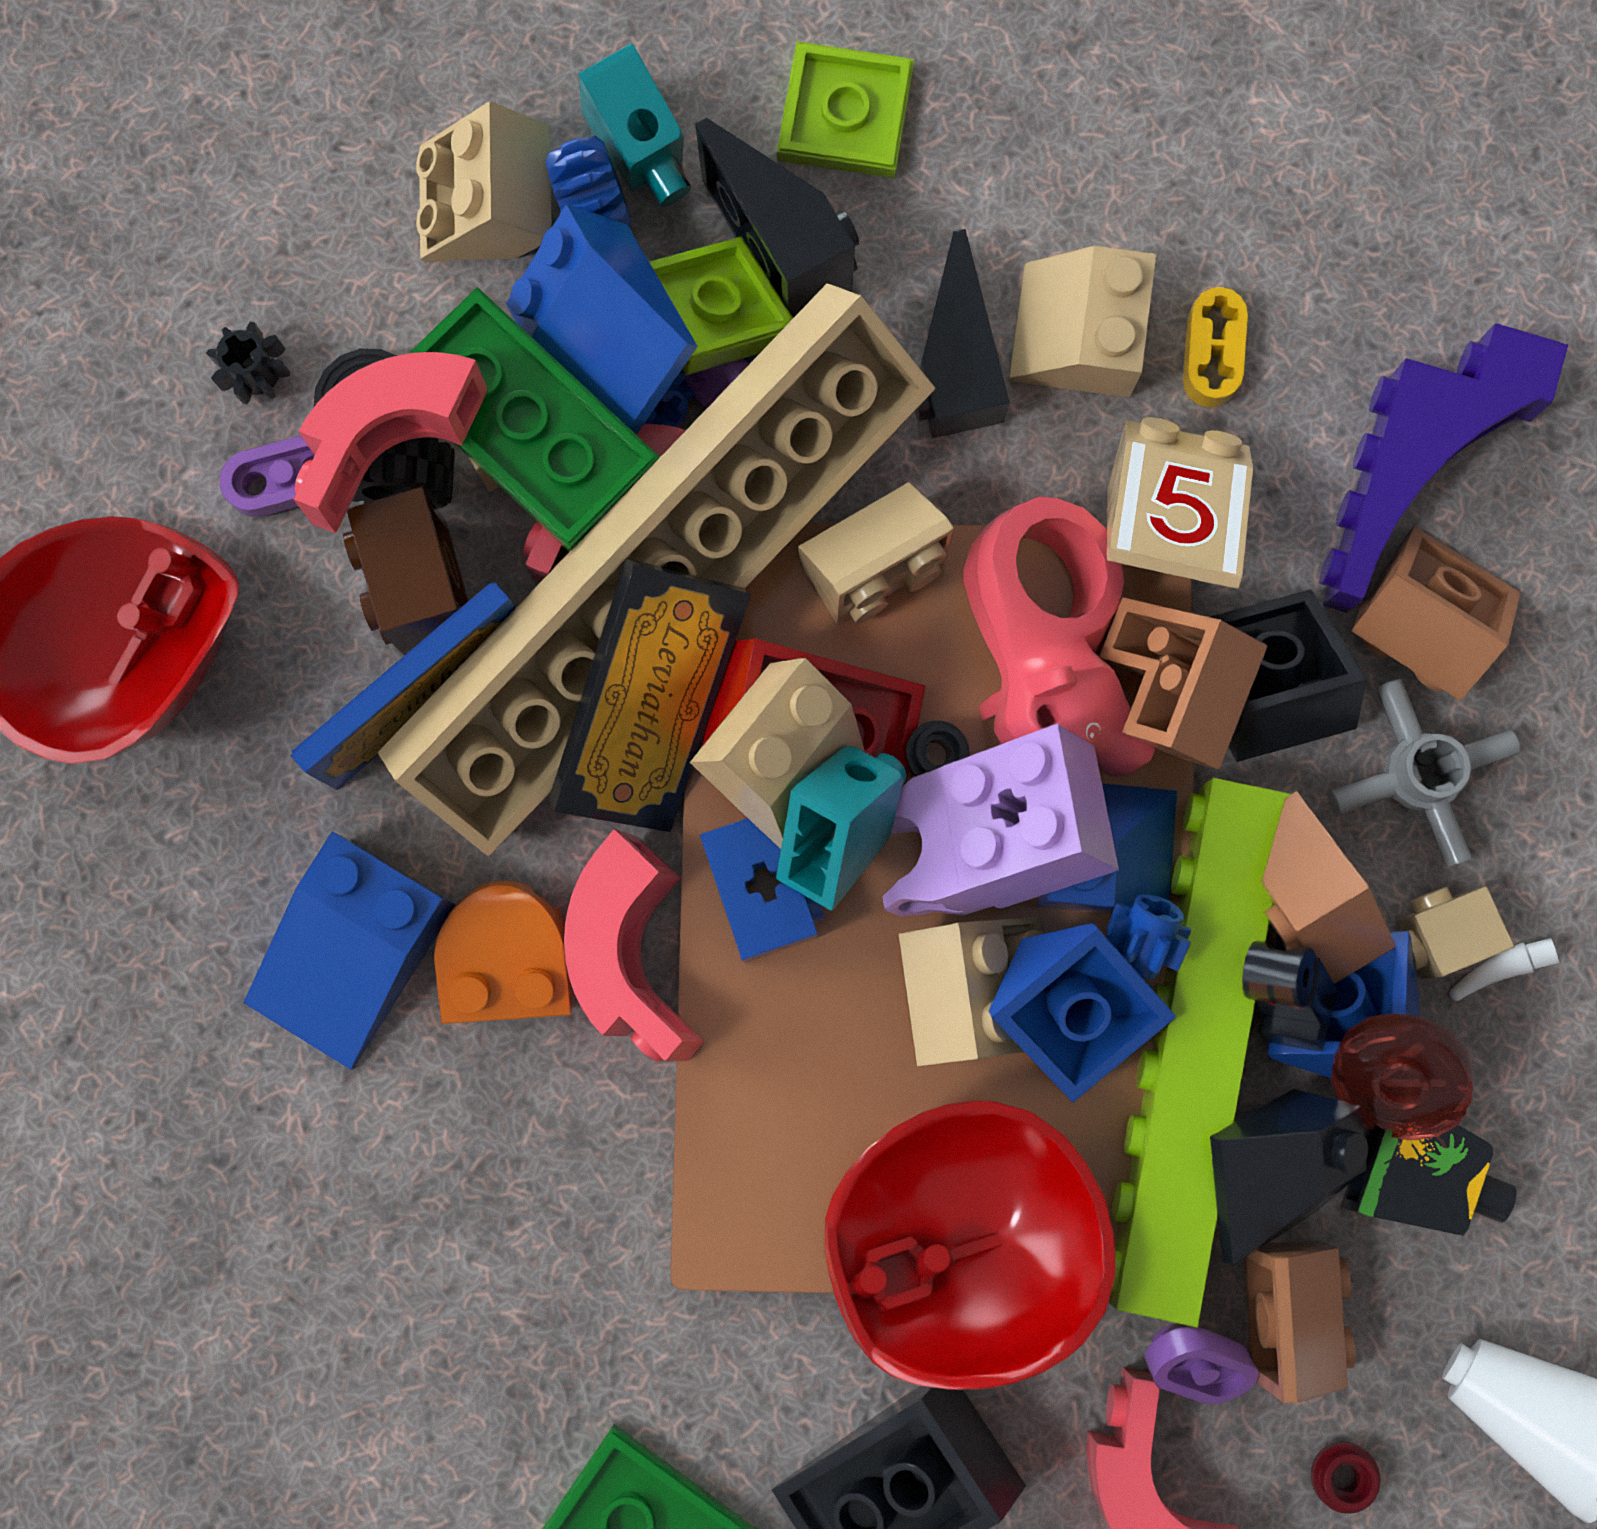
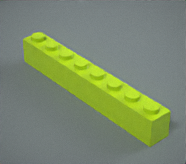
(1196, 1059)

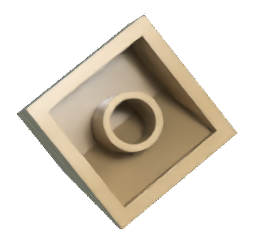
(1084, 320)
(775, 740)

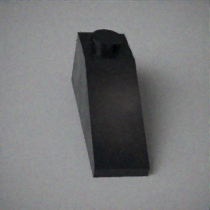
(961, 353)

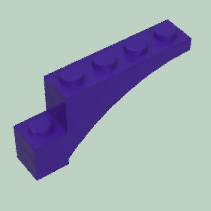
(1420, 426)

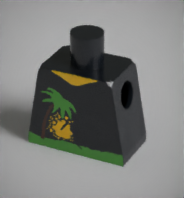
(1429, 1181)

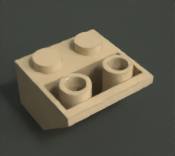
(484, 187)
(877, 553)
(952, 983)

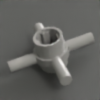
(1402, 780)

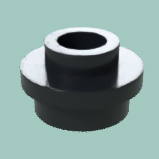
(934, 732)

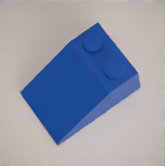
(603, 313)
(345, 949)

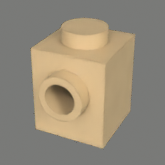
(1454, 930)

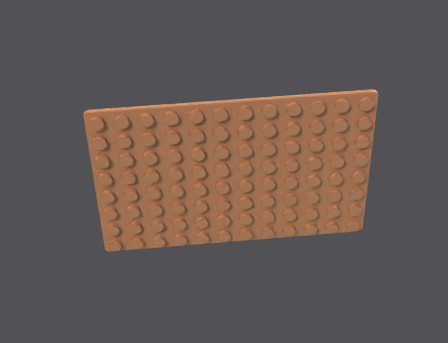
(816, 1041)

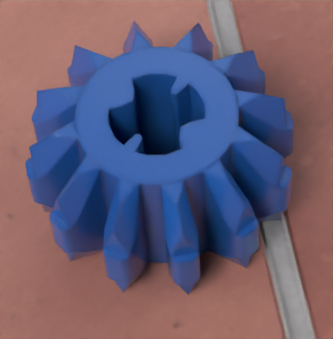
(587, 179)

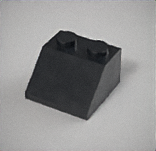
(1305, 680)

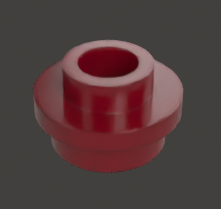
(1364, 1486)

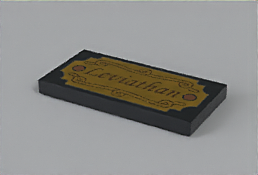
(648, 696)

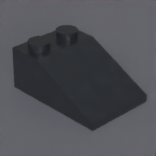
(778, 216)
(907, 1468)

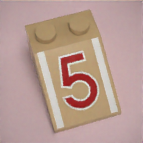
(1180, 502)

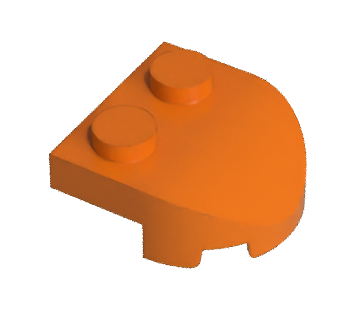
(502, 957)

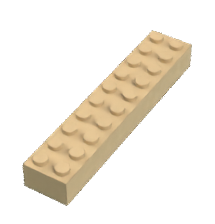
(706, 508)

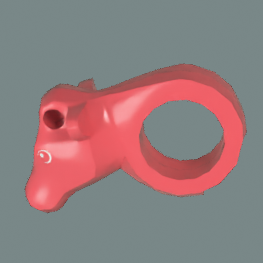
(1045, 659)

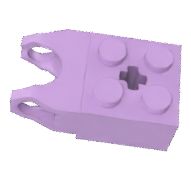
(1004, 826)

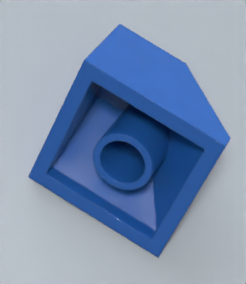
(1143, 843)
(1376, 989)

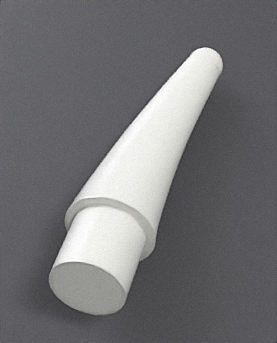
(1505, 965)

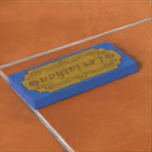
(380, 710)

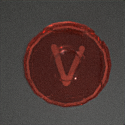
(1404, 1075)

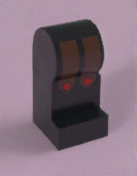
(1291, 994)

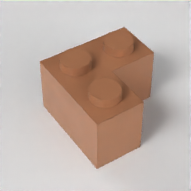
(1192, 678)

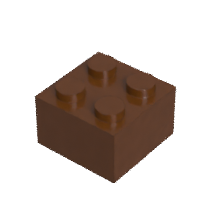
(406, 566)

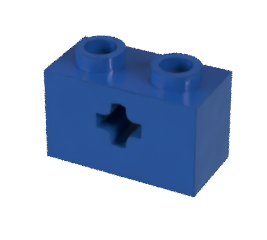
(756, 925)

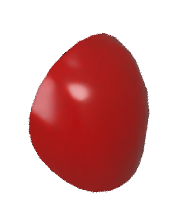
(106, 634)
(970, 1248)

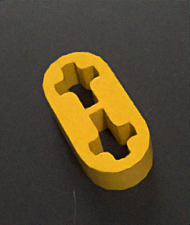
(1229, 347)

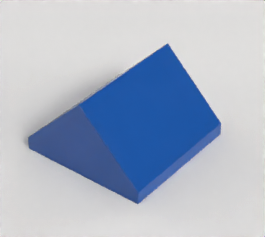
(1076, 1006)

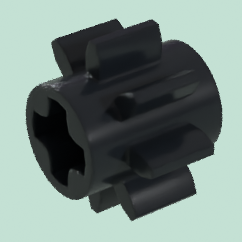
(261, 375)

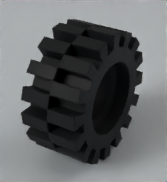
(410, 466)

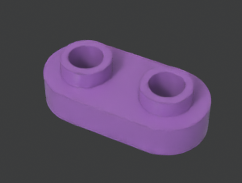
(277, 464)
(1200, 1364)

